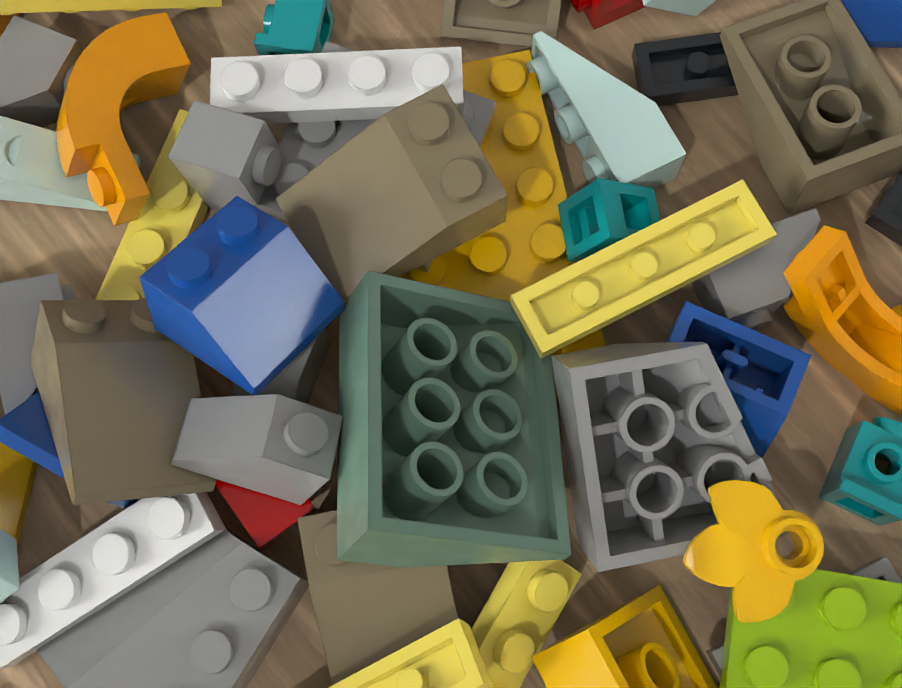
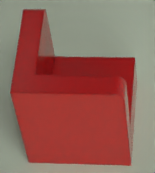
(262, 514)

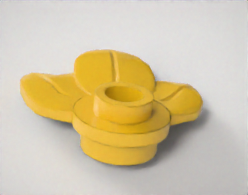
(743, 549)

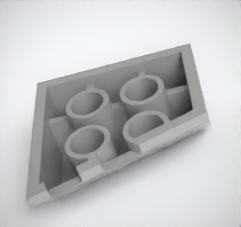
(644, 445)
(187, 626)

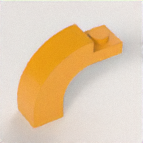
(116, 70)
(846, 317)

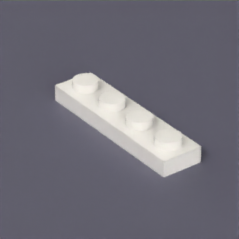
(333, 83)
(102, 569)

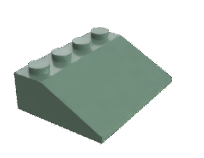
(445, 431)

